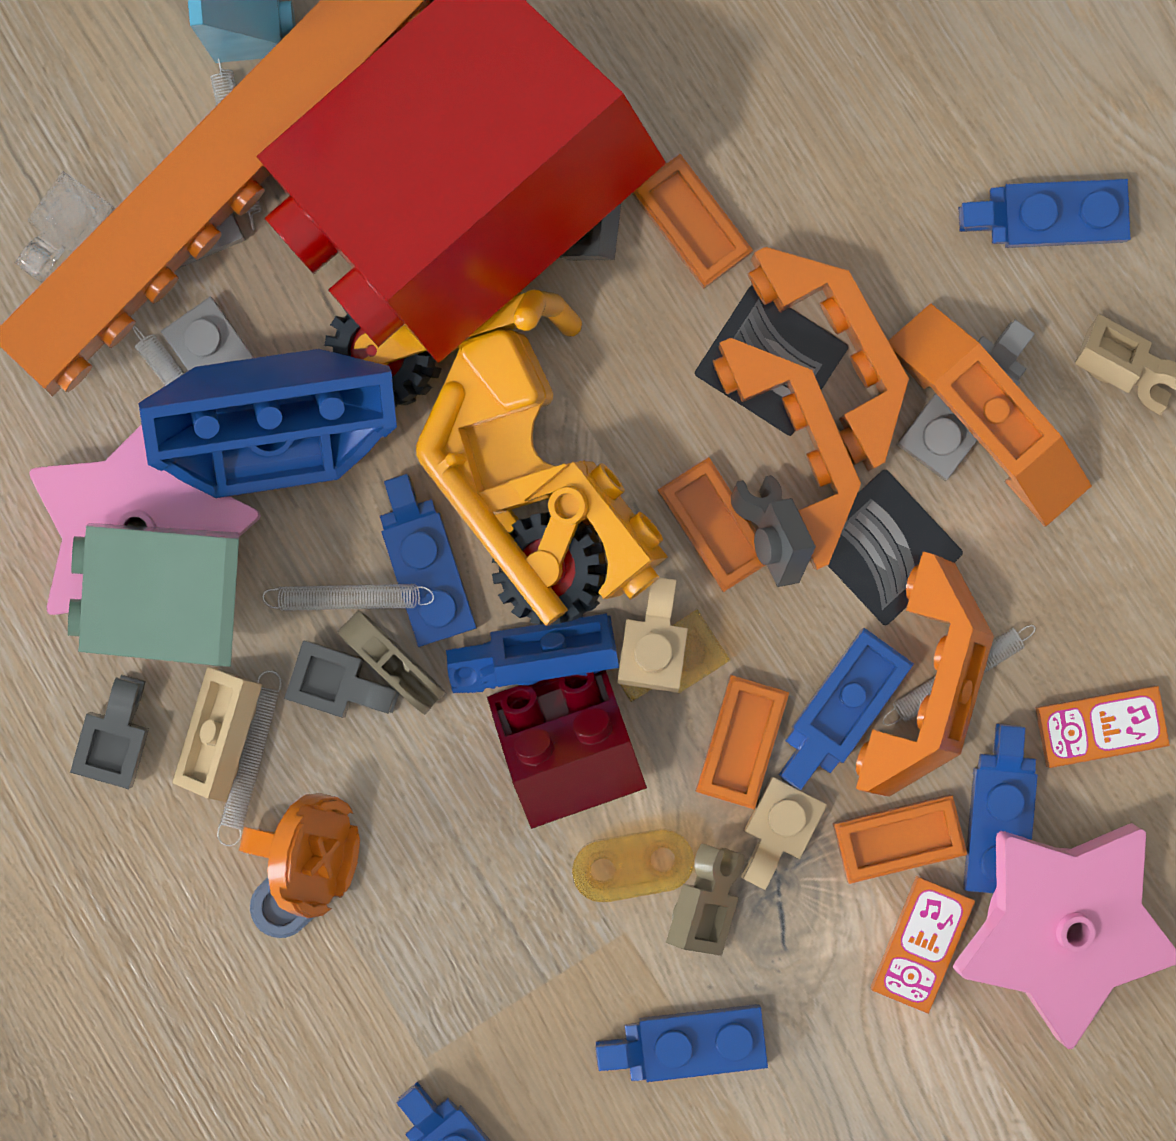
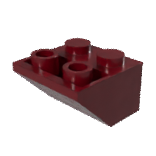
(565, 745)

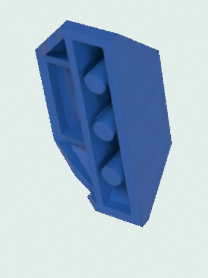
(268, 421)

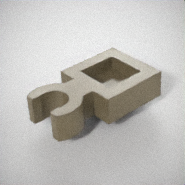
(706, 908)

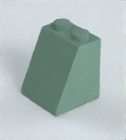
(155, 593)

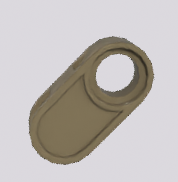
(391, 662)

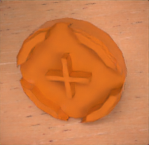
(308, 854)

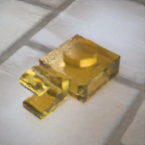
(701, 655)

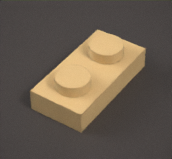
(217, 734)

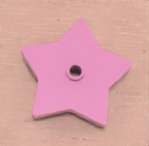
(120, 491)
(1067, 926)

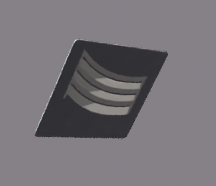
(782, 335)
(884, 544)

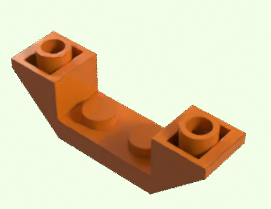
(792, 279)
(757, 372)
(993, 410)
(960, 659)

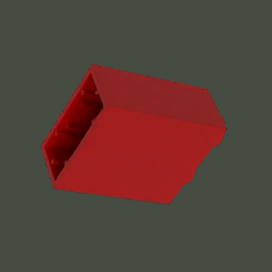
(455, 168)

